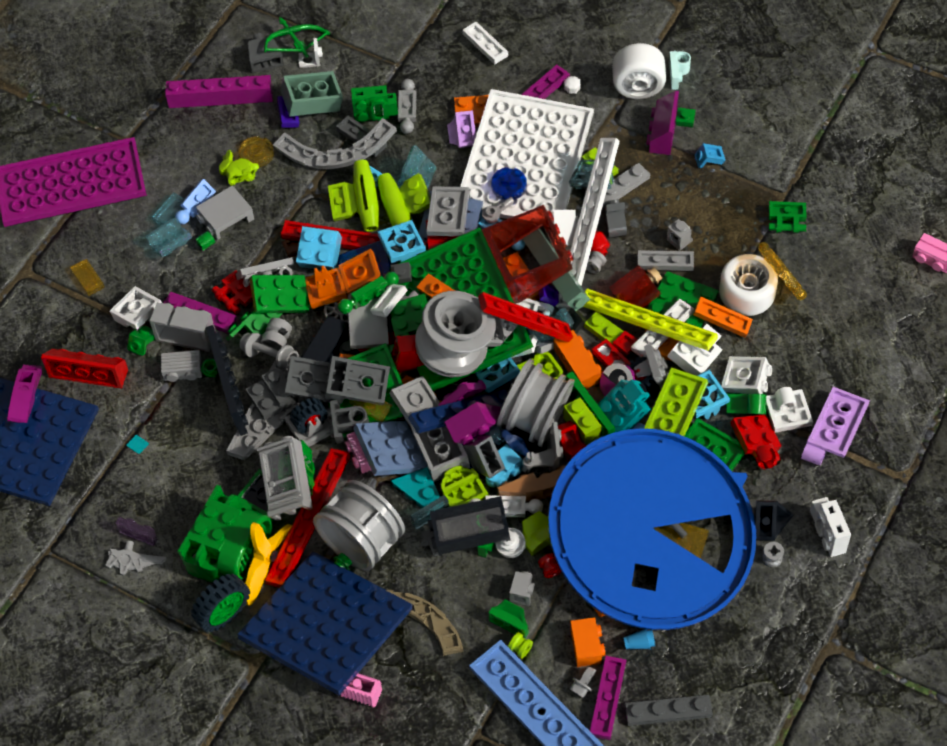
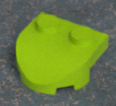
(462, 485)

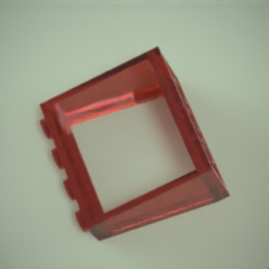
(508, 232)

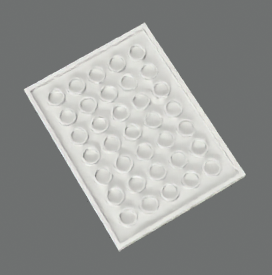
(533, 136)

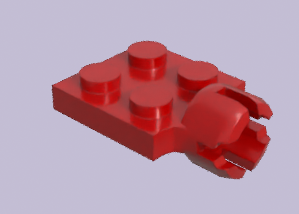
(757, 439)

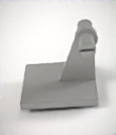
(549, 457)

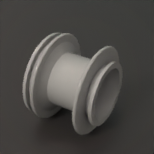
(454, 334)

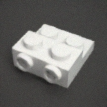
(134, 308)
(746, 375)

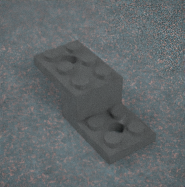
(337, 380)

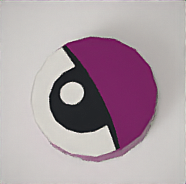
(612, 376)

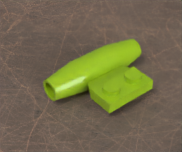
(358, 197)
(403, 201)

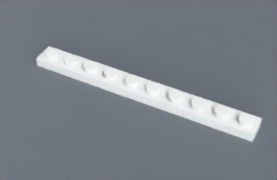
(591, 209)

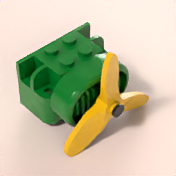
(231, 541)

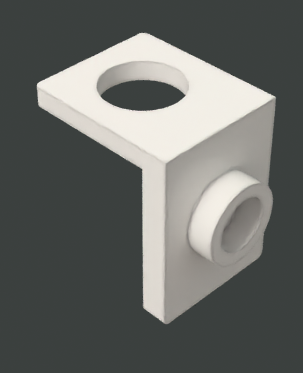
(314, 55)

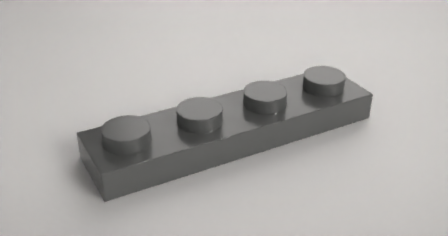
(668, 710)

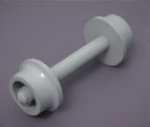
(251, 346)

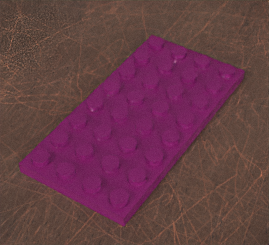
(70, 181)

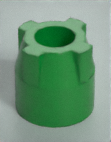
(205, 240)

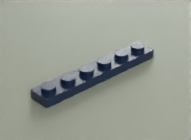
(436, 417)

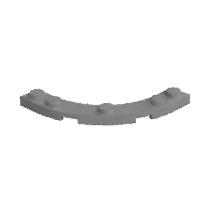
(338, 157)

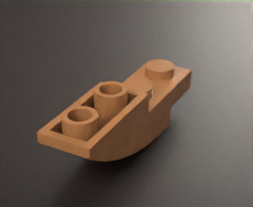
(530, 486)

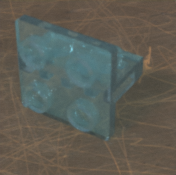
(417, 163)

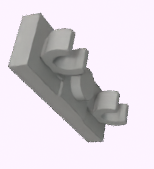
(265, 269)

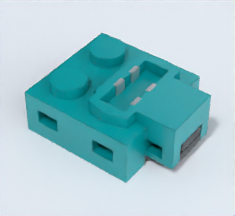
(625, 404)

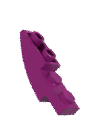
(24, 393)

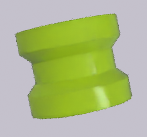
(520, 645)

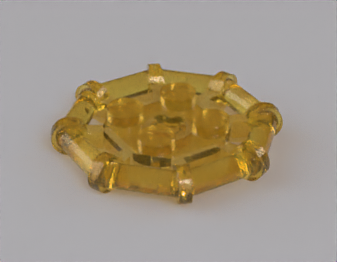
(782, 271)

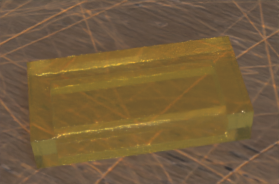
(87, 277)

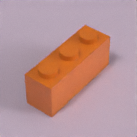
(578, 359)

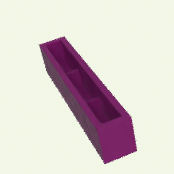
(219, 91)

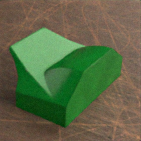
(509, 618)

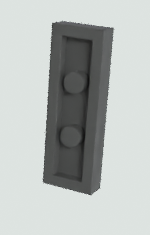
(355, 131)

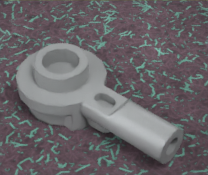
(492, 213)

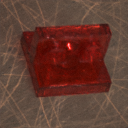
(635, 288)

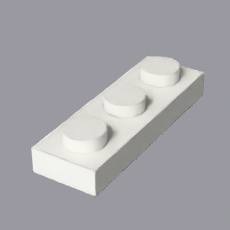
(485, 43)

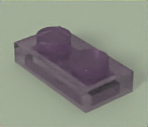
(132, 529)

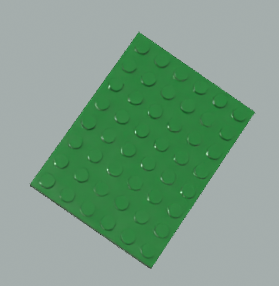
(467, 267)

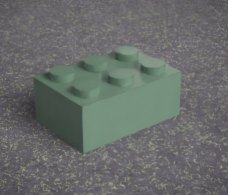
(311, 93)

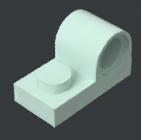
(679, 65)

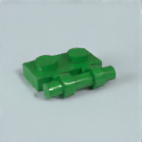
(787, 212)

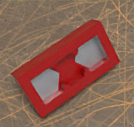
(608, 354)

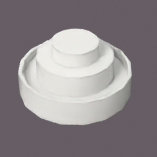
(514, 547)

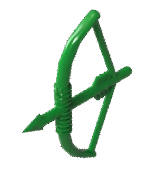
(299, 45)

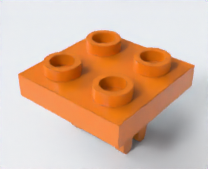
(325, 287)

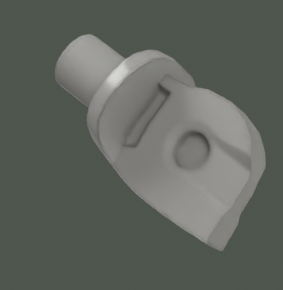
(581, 686)

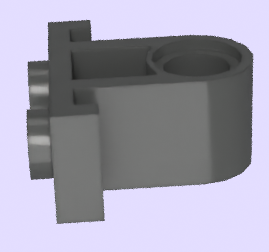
(614, 218)
(343, 419)

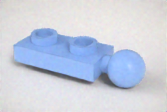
(198, 195)

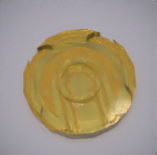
(257, 150)

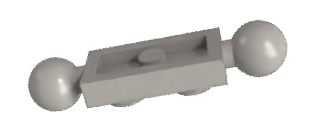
(407, 106)

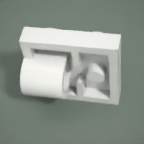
(788, 410)

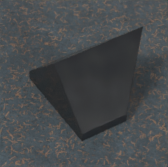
(770, 519)

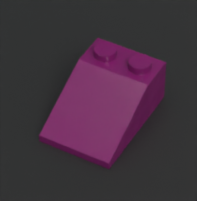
(472, 421)

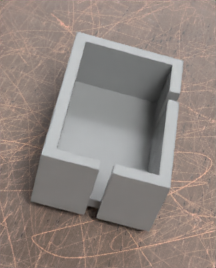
(181, 326)

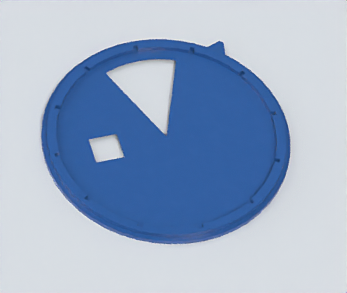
(606, 519)

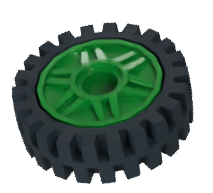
(220, 602)

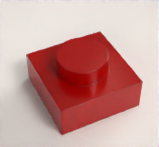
(624, 343)

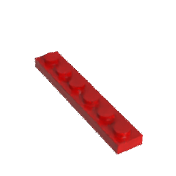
(525, 317)

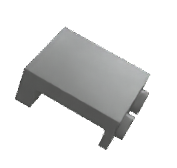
(223, 211)

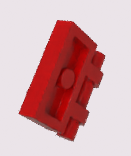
(236, 288)

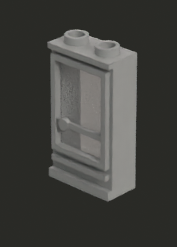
(284, 477)

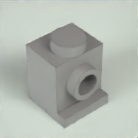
(682, 232)
(522, 588)

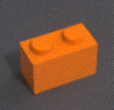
(586, 642)

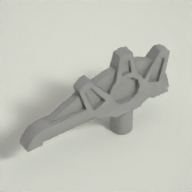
(129, 560)

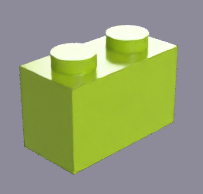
(585, 421)

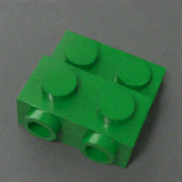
(408, 315)

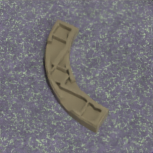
(435, 621)

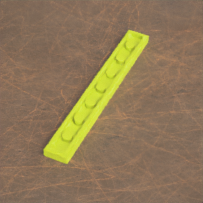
(650, 320)

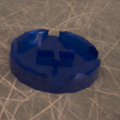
(509, 183)

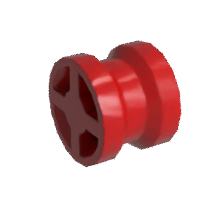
(549, 566)

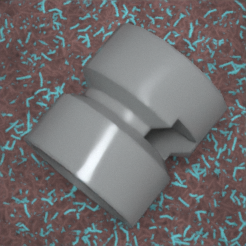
(276, 333)

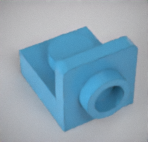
(710, 154)

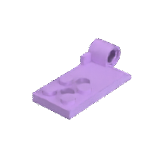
(833, 437)

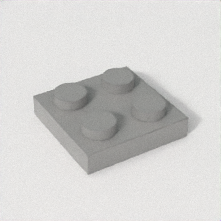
(414, 397)

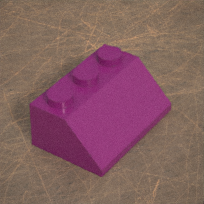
(663, 124)

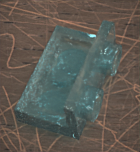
(168, 237)

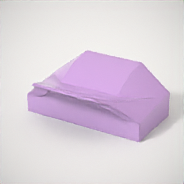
(462, 129)

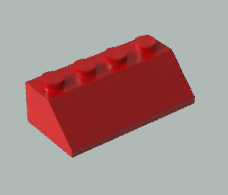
(85, 368)

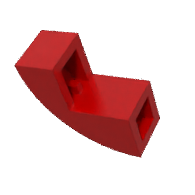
(570, 440)

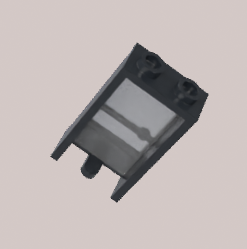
(469, 525)

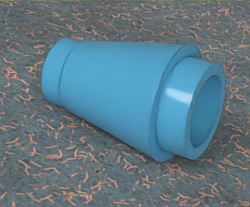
(640, 640)

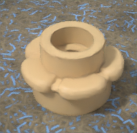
(654, 275)

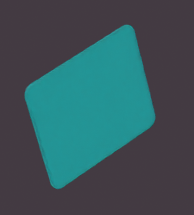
(137, 444)

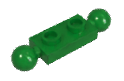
(367, 293)

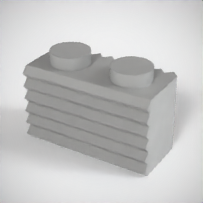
(181, 365)

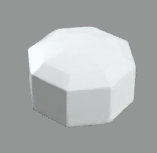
(572, 84)

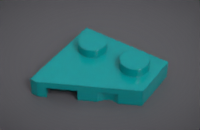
(418, 487)

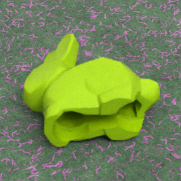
(237, 170)

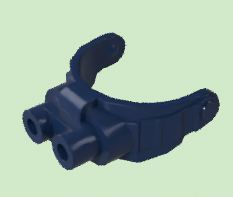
(515, 442)

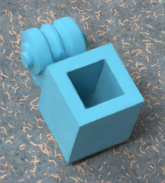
(513, 467)

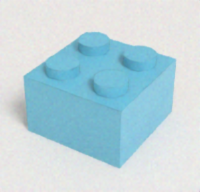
(318, 248)

